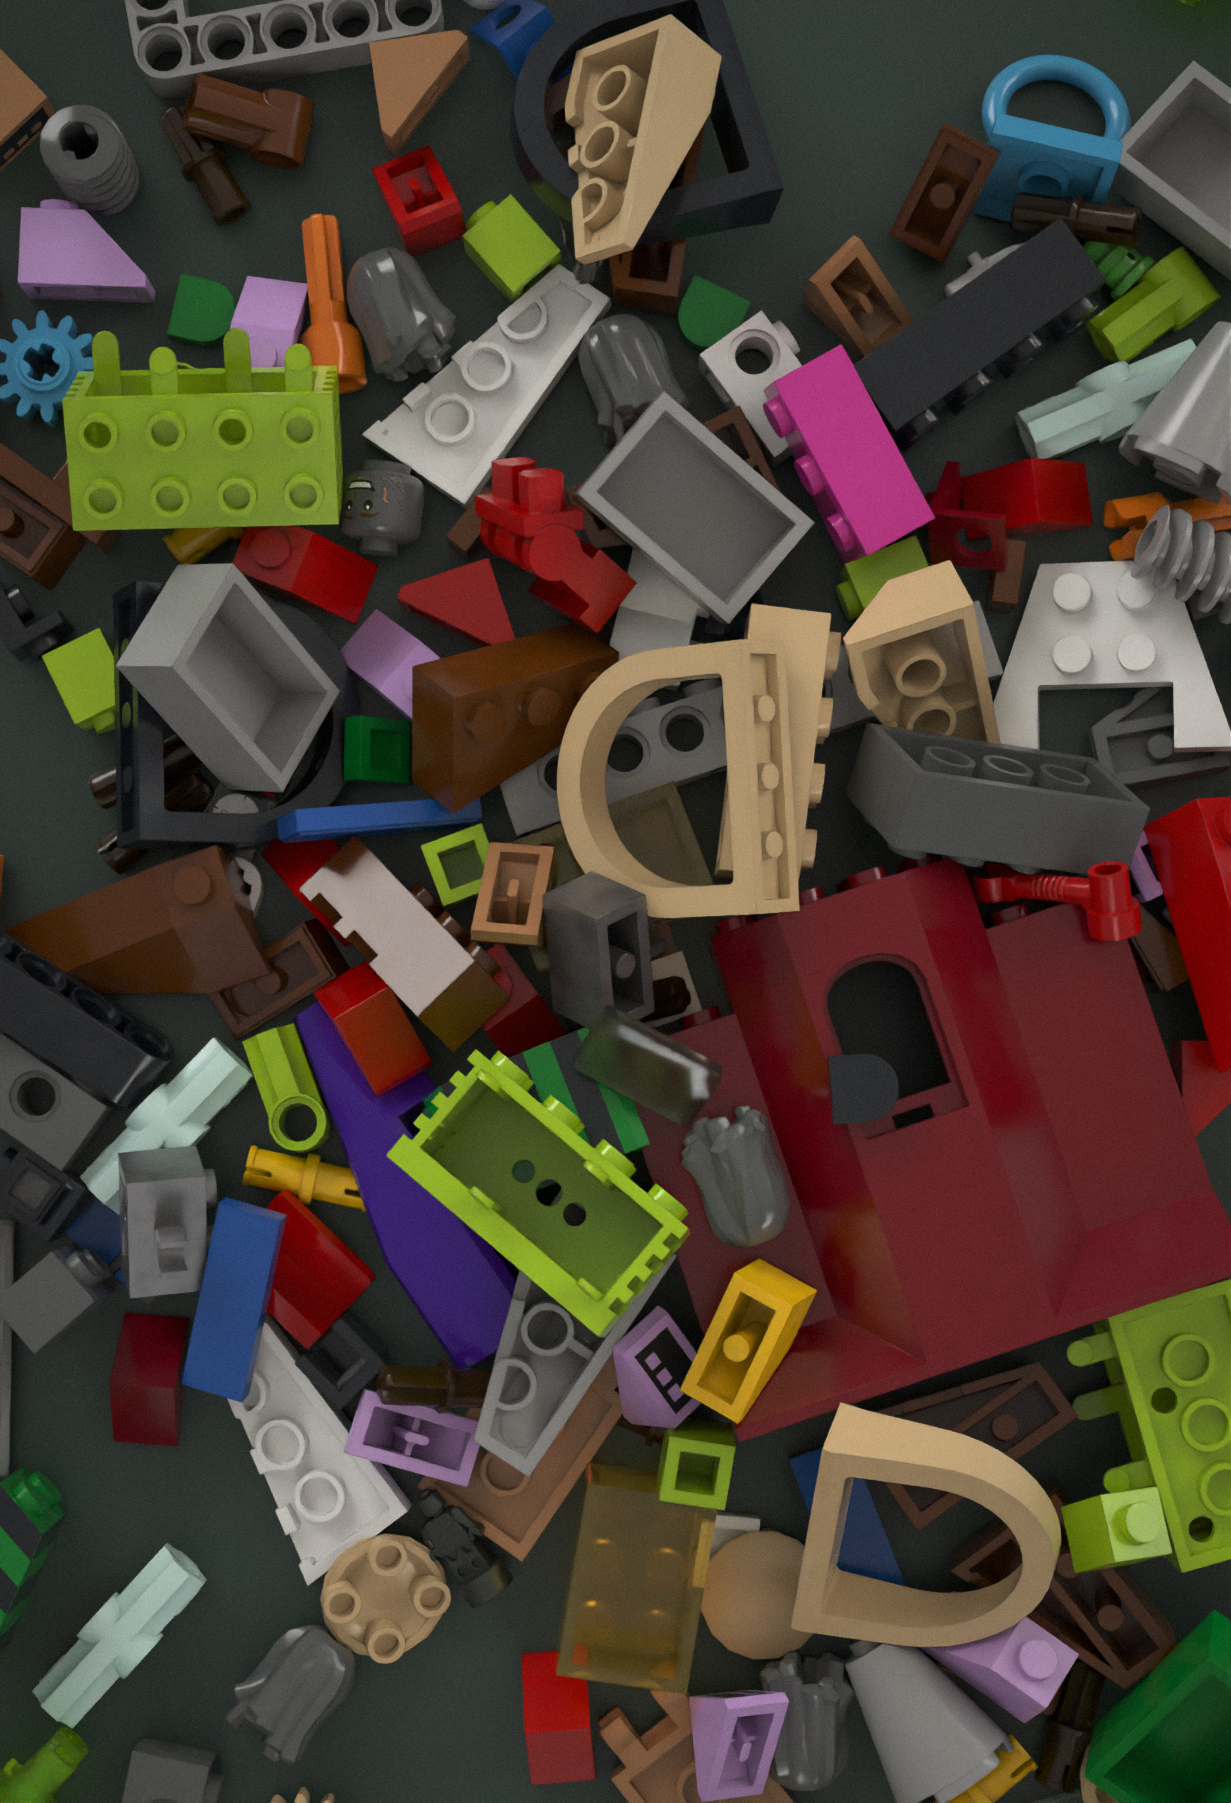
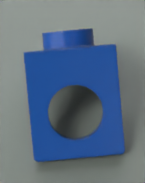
(519, 36)

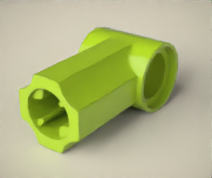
(1165, 299)
(285, 1083)

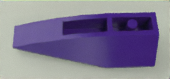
(437, 1259)

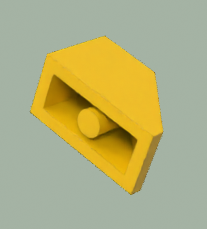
(747, 1338)

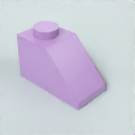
(73, 258)
(272, 316)
(384, 657)
(1012, 1668)

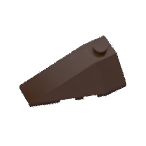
(157, 931)

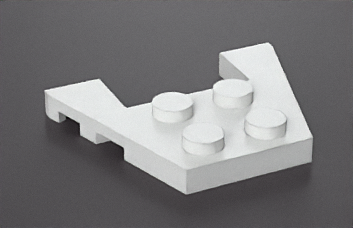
(1107, 630)

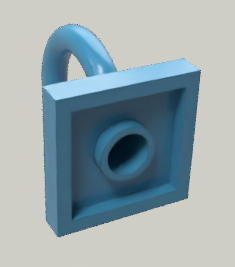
(1045, 156)

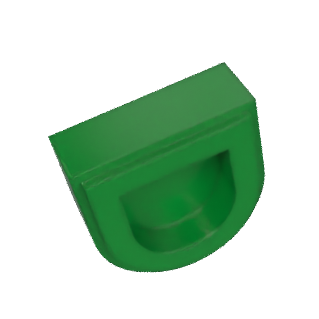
(201, 312)
(709, 313)

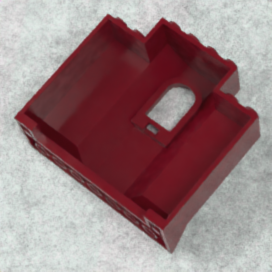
(1018, 1211)

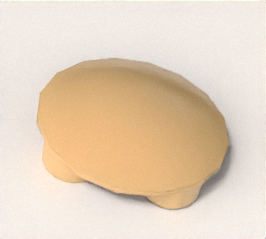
(753, 1594)
(384, 1596)

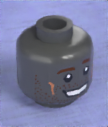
(382, 507)

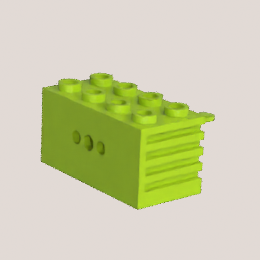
(203, 442)
(468, 1165)
(1174, 1407)

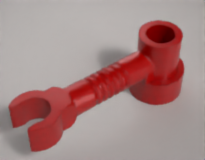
(1104, 894)

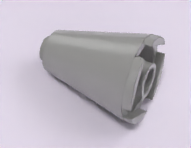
(1190, 423)
(922, 1723)

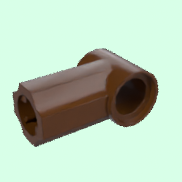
(266, 123)

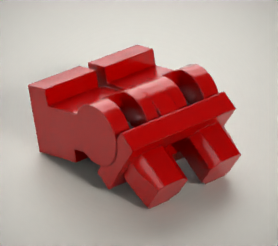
(535, 530)

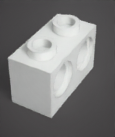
(744, 389)

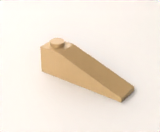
(634, 120)
(922, 657)

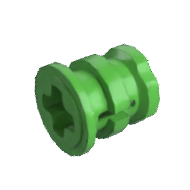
(1118, 265)

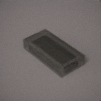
(647, 1066)

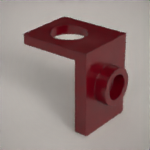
(950, 518)

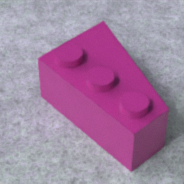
(845, 455)

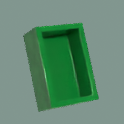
(1172, 1728)

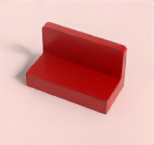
(313, 1273)

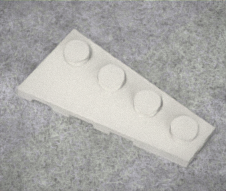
(491, 388)
(299, 1445)

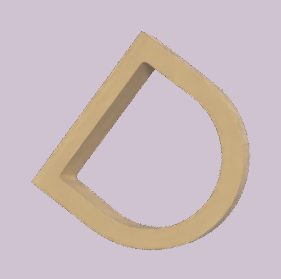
(756, 770)
(931, 1457)

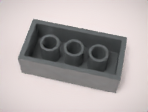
(993, 802)

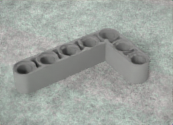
(258, 30)

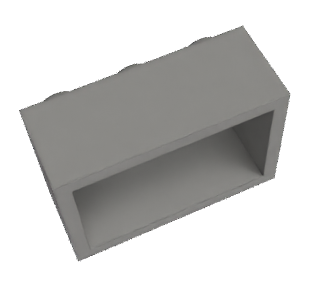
(1180, 165)
(693, 508)
(228, 677)

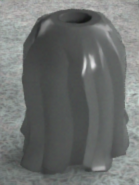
(398, 314)
(625, 372)
(738, 1177)
(294, 1690)
(815, 1727)

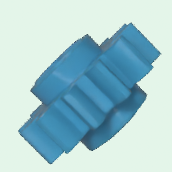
(26, 354)

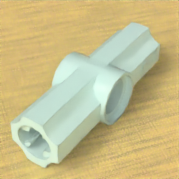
(1100, 405)
(172, 1115)
(119, 1636)

